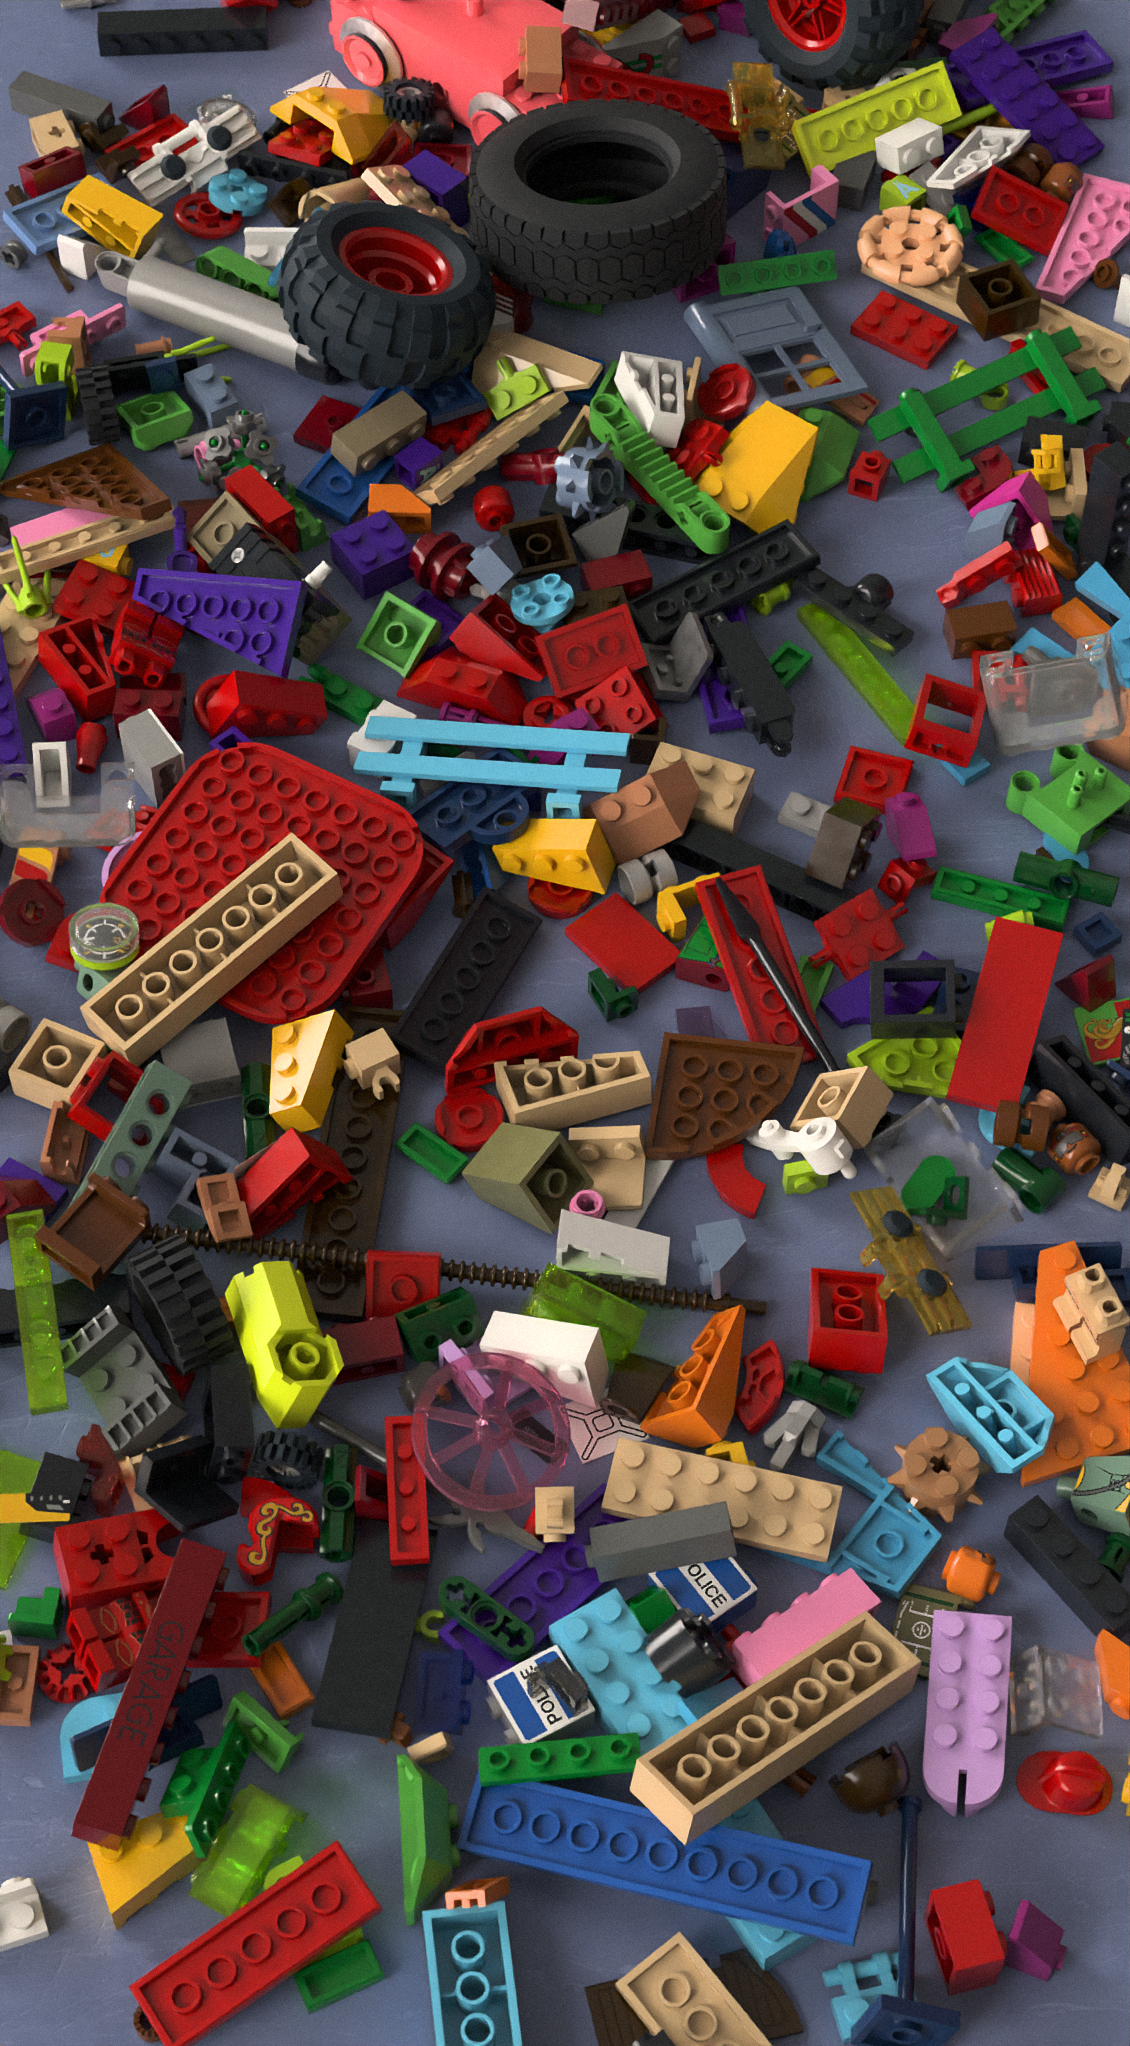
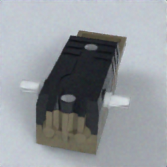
(240, 546)

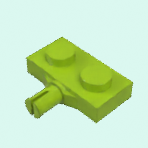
(515, 389)

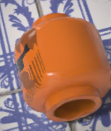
(971, 1573)

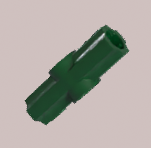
(1086, 884)
(258, 1130)
(339, 1522)

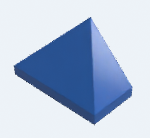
(483, 866)

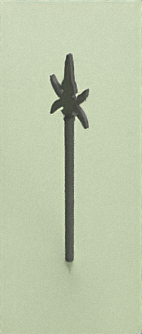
(495, 1523)

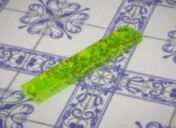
(860, 669)
(37, 1316)

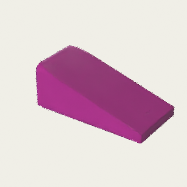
(1090, 102)

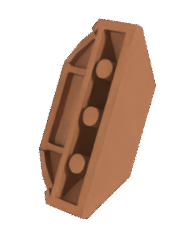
(646, 812)

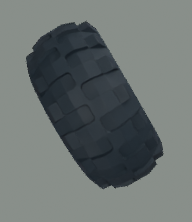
(833, 39)
(386, 294)

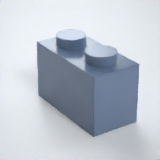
(210, 396)

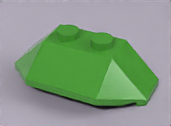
(832, 450)
(425, 1838)

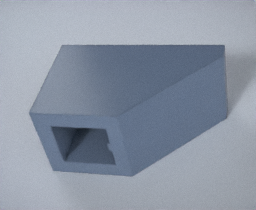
(990, 530)
(495, 564)
(722, 1254)

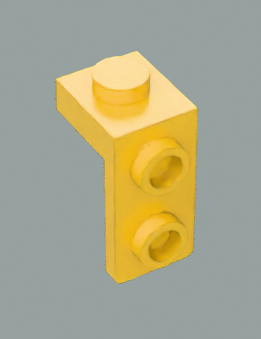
(672, 902)

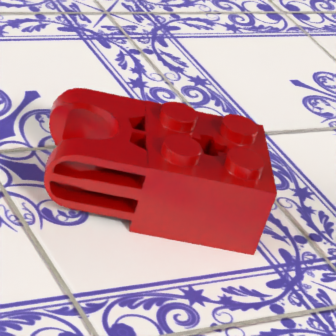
(112, 1558)

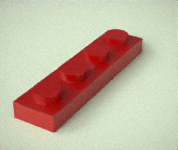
(405, 1495)

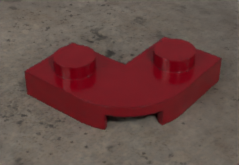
(992, 470)

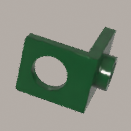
(950, 1211)

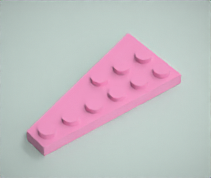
(1091, 232)

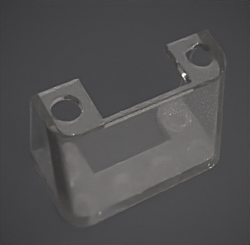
(1055, 700)
(67, 820)
(934, 1131)

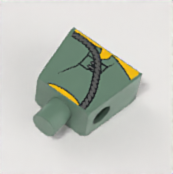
(1100, 1493)

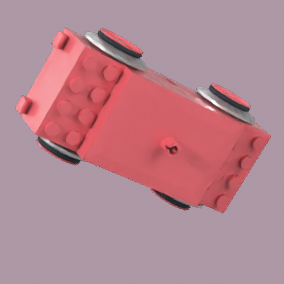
(459, 47)

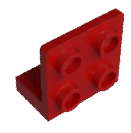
(622, 704)

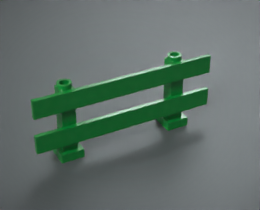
(944, 451)

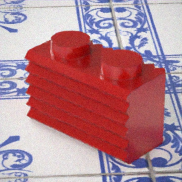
(1034, 585)

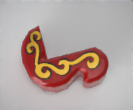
(266, 1528)

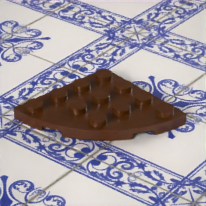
(715, 1093)

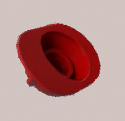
(1065, 1783)

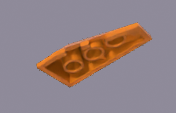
(705, 1387)

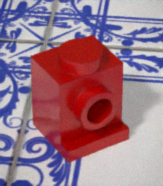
(872, 468)

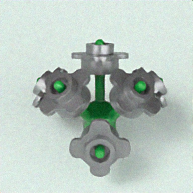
(258, 449)

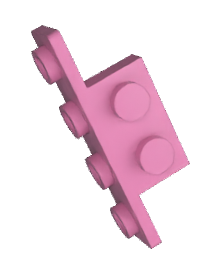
(98, 327)

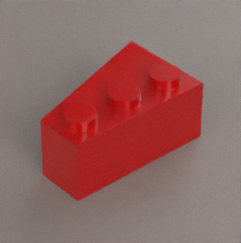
(79, 665)
(266, 706)
(287, 1178)

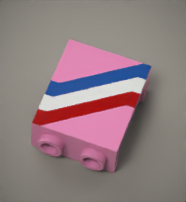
(807, 213)

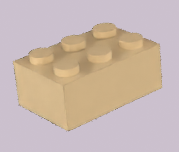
(723, 786)

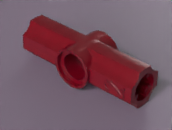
(531, 466)

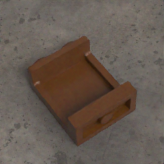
(95, 1231)

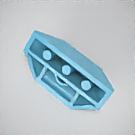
(995, 1412)

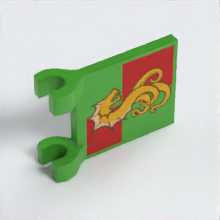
(1102, 1031)

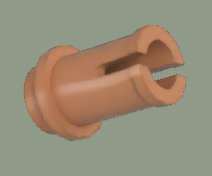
(163, 344)

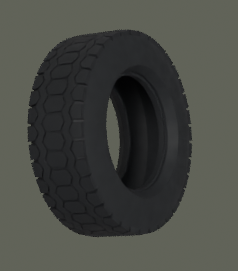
(607, 248)

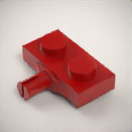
(15, 321)

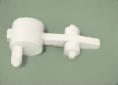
(818, 1141)

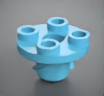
(542, 602)

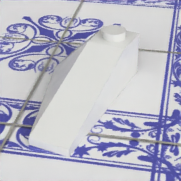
(977, 154)

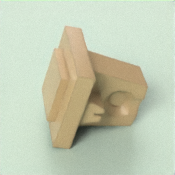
(1111, 1187)

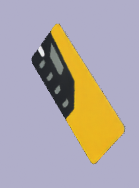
(34, 1507)

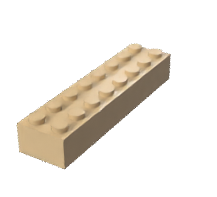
(212, 950)
(774, 1727)

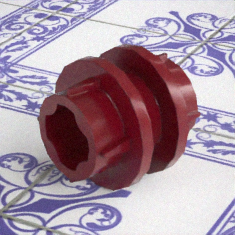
(441, 565)

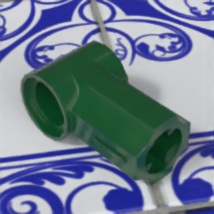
(1035, 1186)

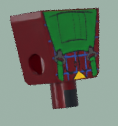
(700, 961)

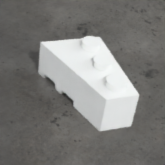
(611, 1251)

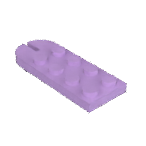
(967, 1708)

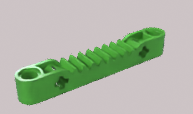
(690, 508)

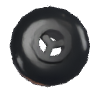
(437, 128)

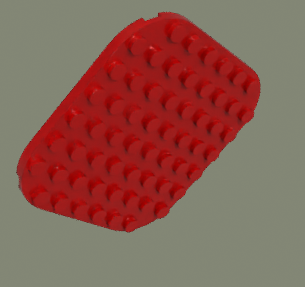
(229, 816)

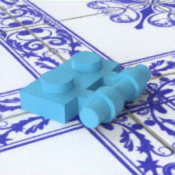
(854, 2003)

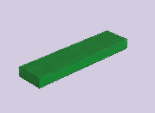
(999, 898)

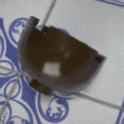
(873, 1781)

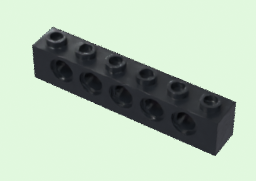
(649, 529)

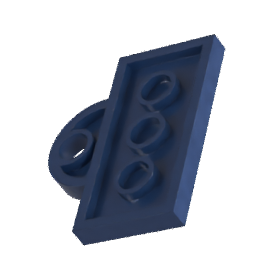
(474, 811)

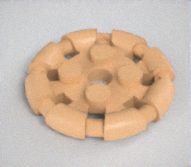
(905, 265)

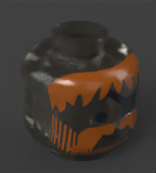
(415, 1381)

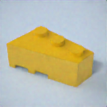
(144, 1865)

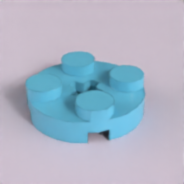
(237, 192)

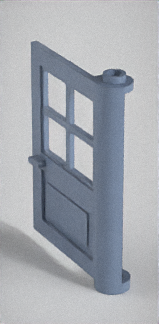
(767, 324)

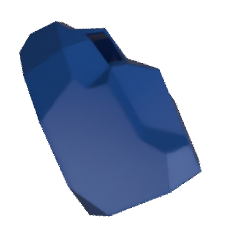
(779, 244)

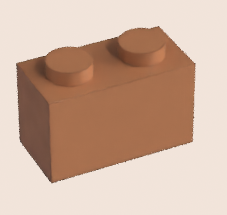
(541, 59)

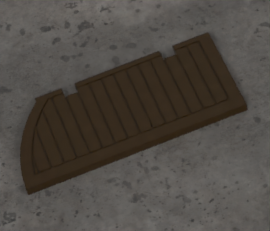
(751, 1987)

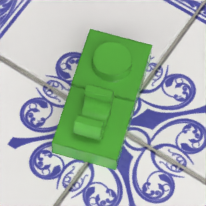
(266, 1735)

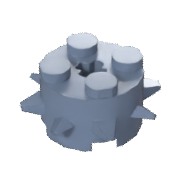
(588, 479)

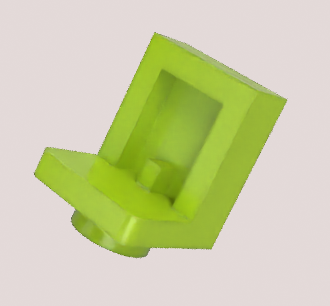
(801, 1178)

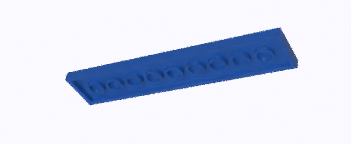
(636, 1853)

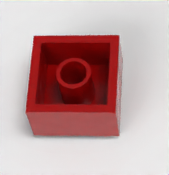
(965, 1936)

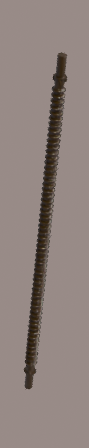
(451, 1270)

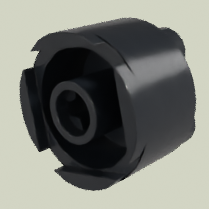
(688, 1652)

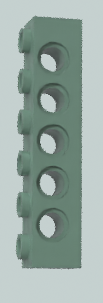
(156, 1082)

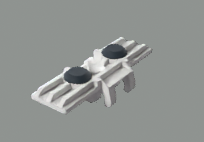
(217, 143)

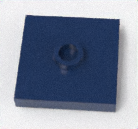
(448, 400)

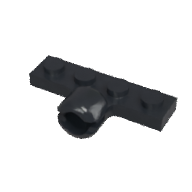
(857, 607)

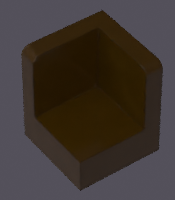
(646, 743)

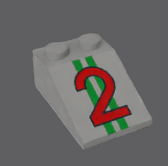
(649, 46)

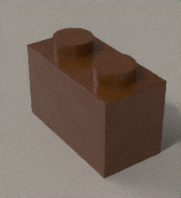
(979, 628)

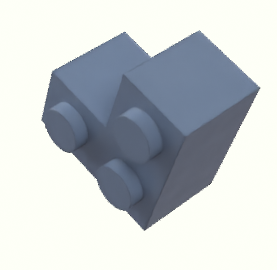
(182, 1163)

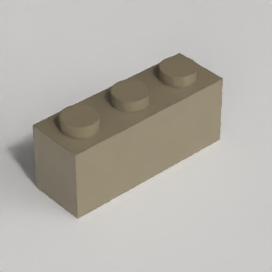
(378, 433)

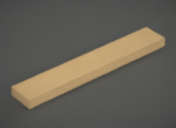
(80, 543)

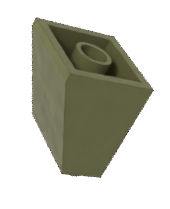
(528, 1174)

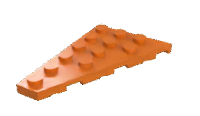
(1087, 1399)

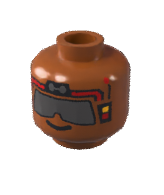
(1062, 181)
(1074, 1148)

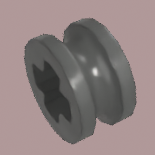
(13, 253)

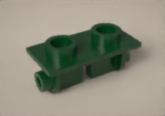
(823, 1389)

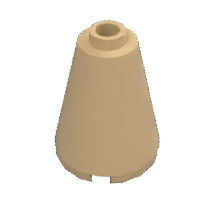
(350, 190)

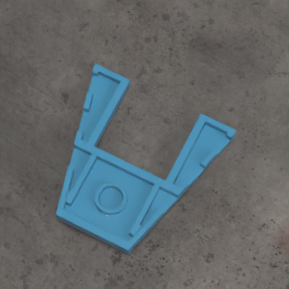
(1105, 592)
(887, 1542)

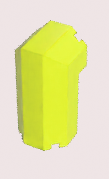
(283, 1342)

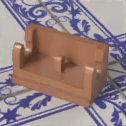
(75, 335)
(64, 1147)

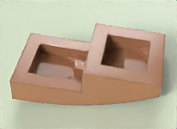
(222, 1207)

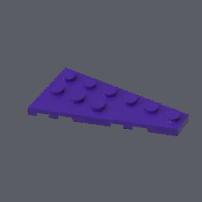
(238, 612)

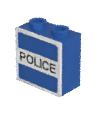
(711, 1588)

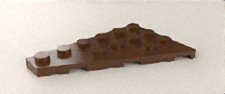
(92, 481)

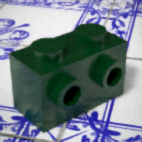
(437, 1321)

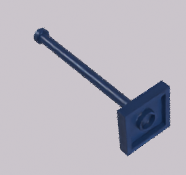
(33, 413)
(900, 2018)

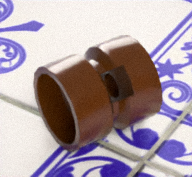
(1030, 164)
(1008, 1125)

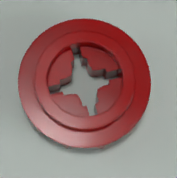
(540, 708)
(51, 1680)

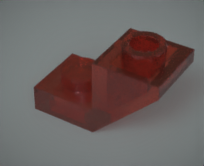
(102, 1463)

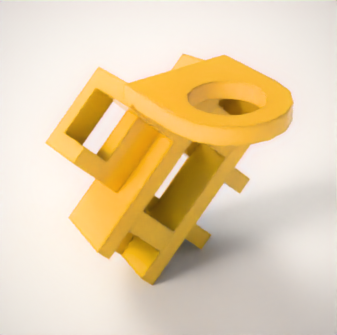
(1052, 473)

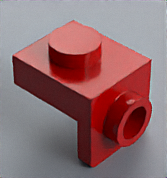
(904, 876)

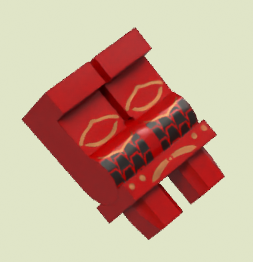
(141, 652)
(110, 1637)

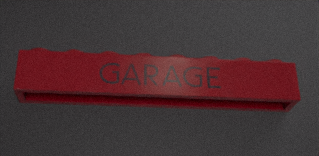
(149, 1696)

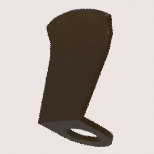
(634, 1387)

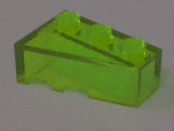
(573, 1300)
(244, 1849)

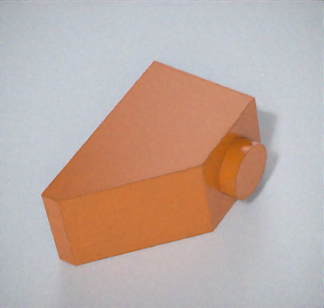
(402, 506)
(1114, 1672)

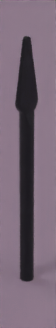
(749, 931)

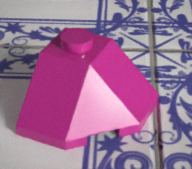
(1030, 506)

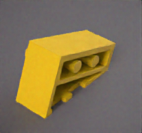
(112, 217)
(561, 853)
(303, 1068)

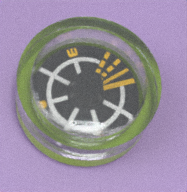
(104, 936)

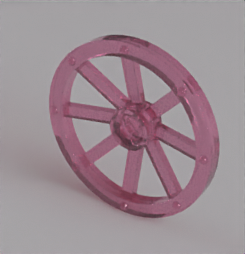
(483, 1434)

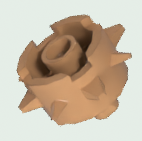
(939, 1473)

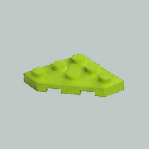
(910, 1065)

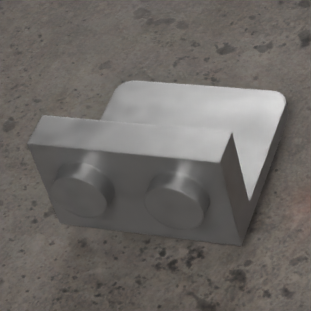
(677, 668)

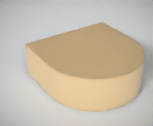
(432, 1749)

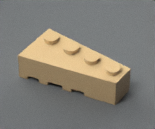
(572, 1089)

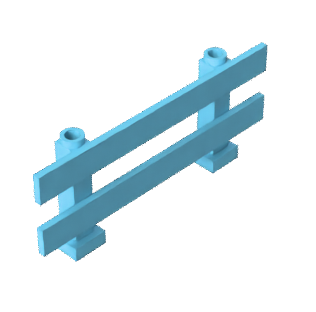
(415, 765)

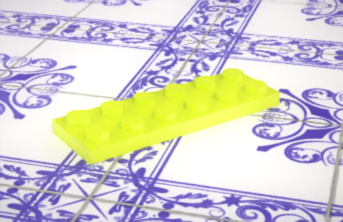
(854, 124)

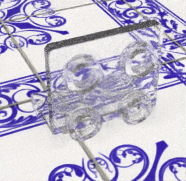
(1054, 1692)

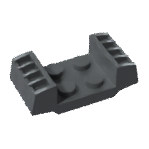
(123, 1381)

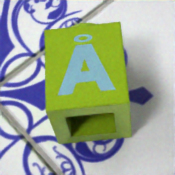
(902, 192)

